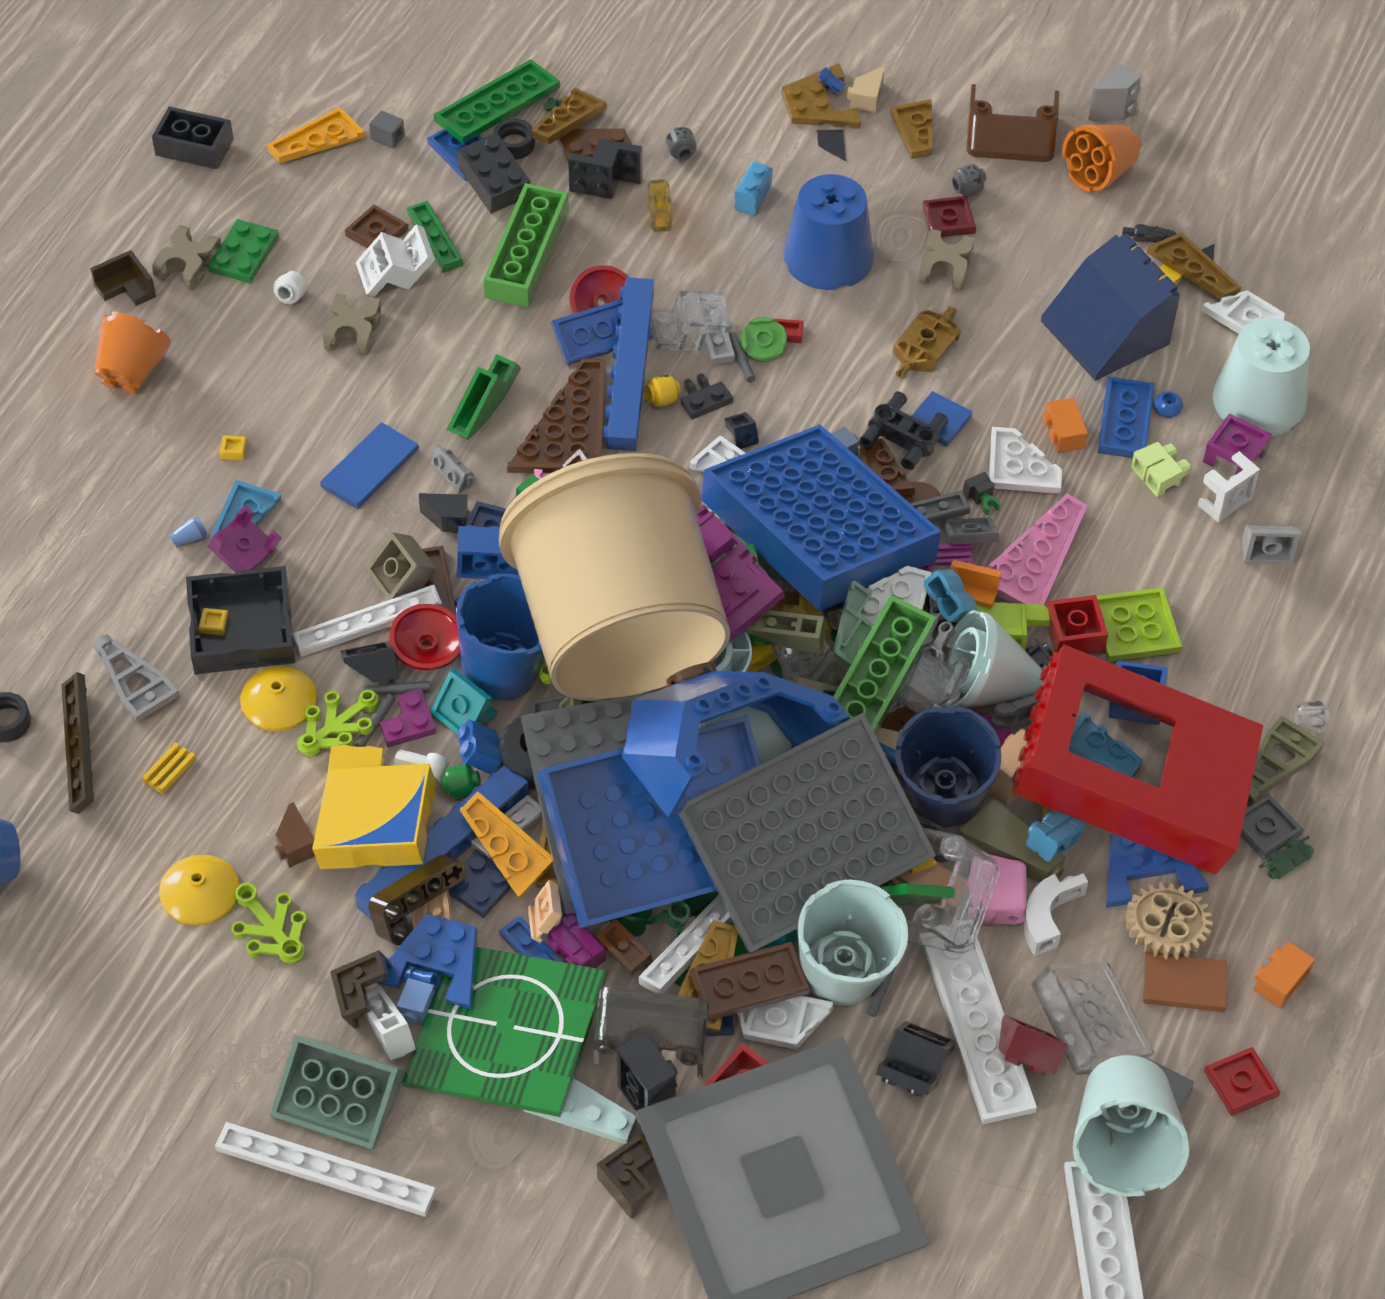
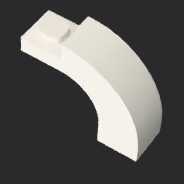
(1039, 926)

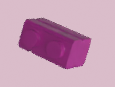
(575, 943)

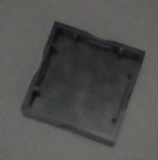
(257, 624)

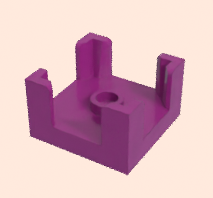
(1237, 436)
(243, 543)

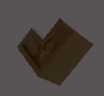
(123, 275)
(351, 983)
(621, 1174)

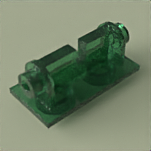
(1295, 850)

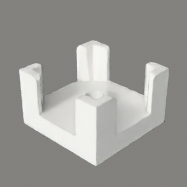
(1230, 493)

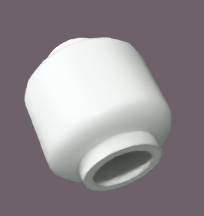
(290, 287)

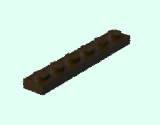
(77, 743)

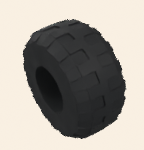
(513, 751)

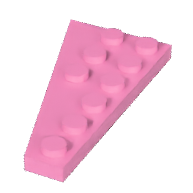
(1037, 555)

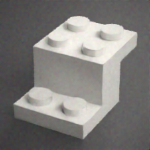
(395, 260)

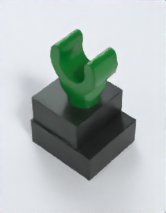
(981, 491)

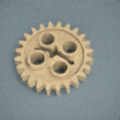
(1187, 928)

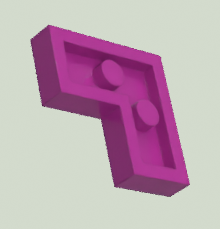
(414, 722)

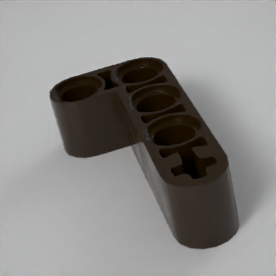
(395, 902)

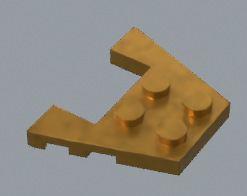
(810, 105)

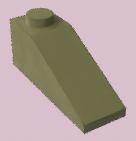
(791, 630)

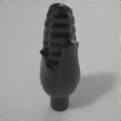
(1147, 233)

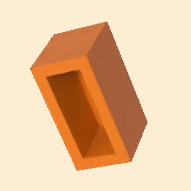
(1065, 425)
(1283, 974)

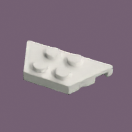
(1241, 310)
(784, 1022)

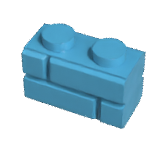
(753, 188)
(1054, 835)

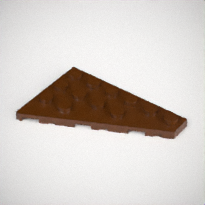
(568, 424)

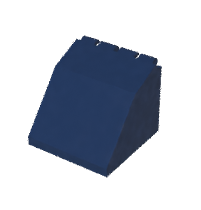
(1114, 308)

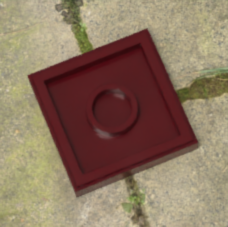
(949, 216)

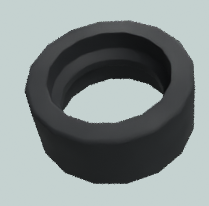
(517, 127)
(21, 725)

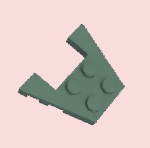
(853, 626)

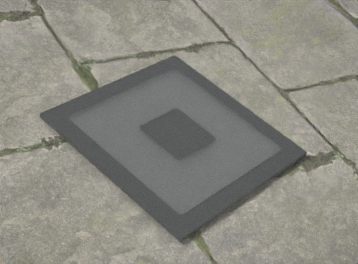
(782, 1177)

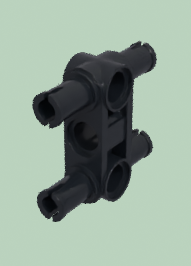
(904, 430)

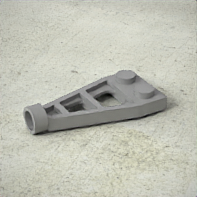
(148, 698)

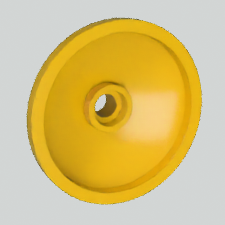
(278, 708)
(203, 900)

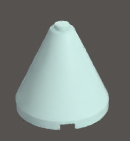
(998, 665)

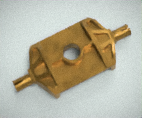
(923, 353)

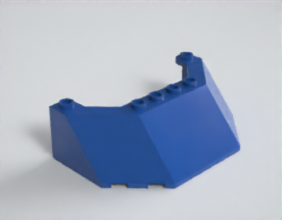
(667, 724)

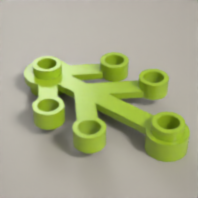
(312, 742)
(270, 928)

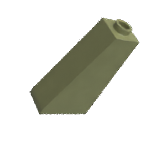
(1005, 836)

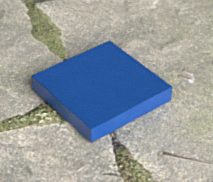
(956, 414)

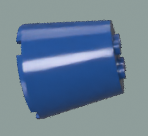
(830, 234)
(498, 637)

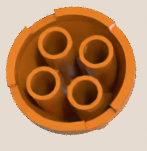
(1099, 154)
(128, 351)

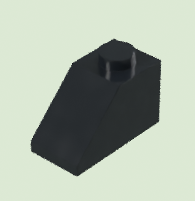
(445, 510)

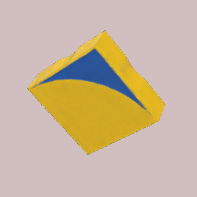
(374, 816)

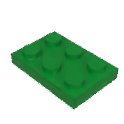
(243, 251)

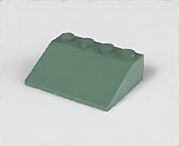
(336, 1091)

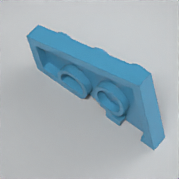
(257, 499)
(1097, 746)

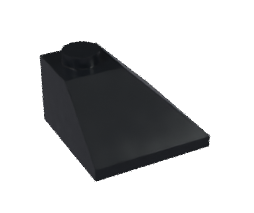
(373, 661)

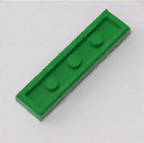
(440, 243)

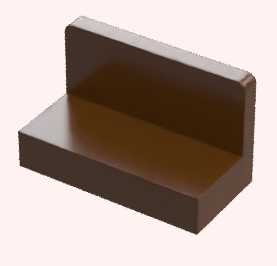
(624, 947)

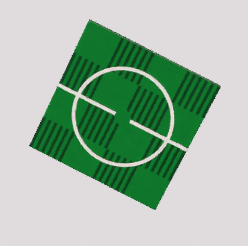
(516, 1040)

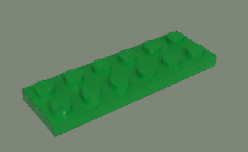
(496, 101)

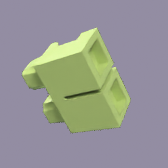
(1158, 468)

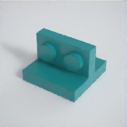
(462, 701)

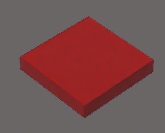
(1242, 1081)

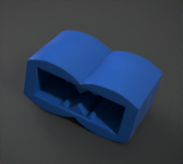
(479, 746)

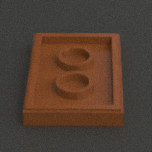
(1185, 982)

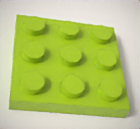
(1138, 625)

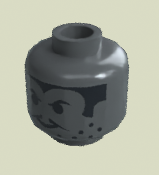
(681, 143)
(968, 180)

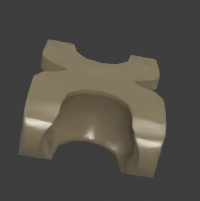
(186, 257)
(946, 259)
(352, 323)

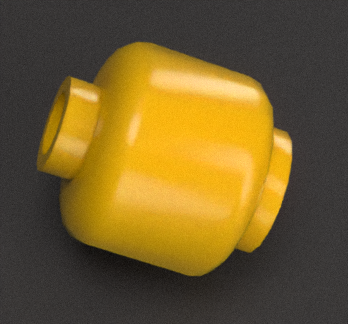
(662, 390)

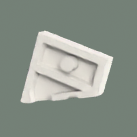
(715, 453)

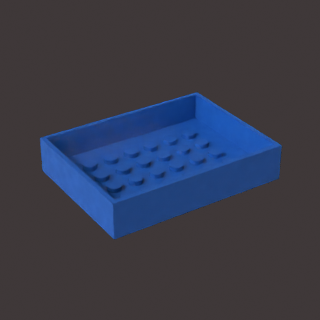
(819, 515)
(618, 841)

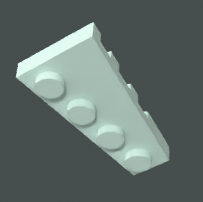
(594, 1114)

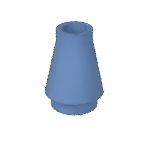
(188, 532)

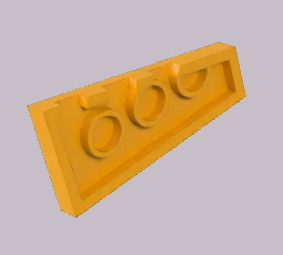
(318, 135)
(511, 849)

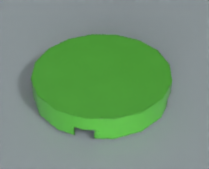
(763, 339)

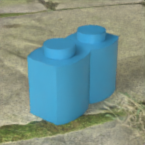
(949, 592)

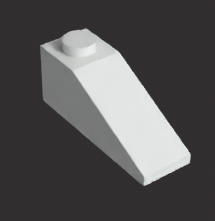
(388, 1025)

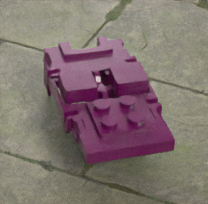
(742, 584)

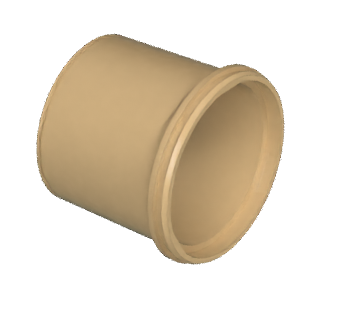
(616, 574)

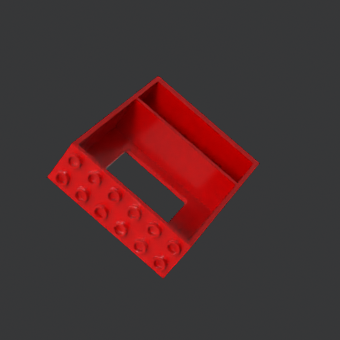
(1204, 778)

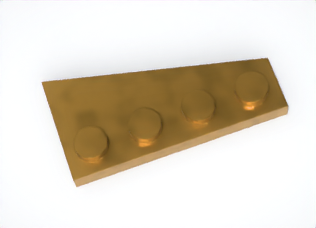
(571, 114)
(1191, 262)

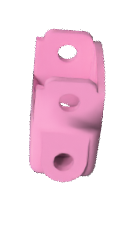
(1009, 895)

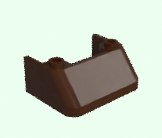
(1011, 135)

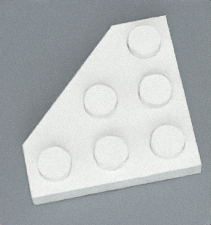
(1020, 465)
(905, 585)

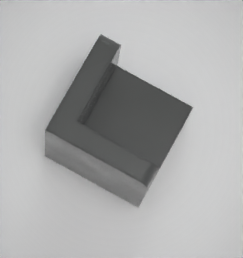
(387, 129)

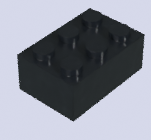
(192, 137)
(492, 172)
(644, 1073)

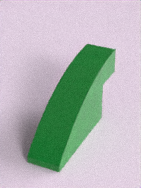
(483, 396)

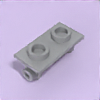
(449, 467)

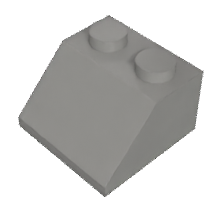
(1115, 95)
(1270, 543)

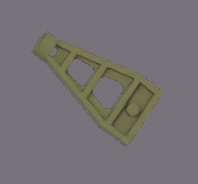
(1292, 739)

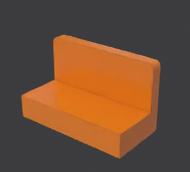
(979, 581)

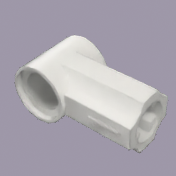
(437, 762)

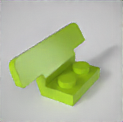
(1016, 618)

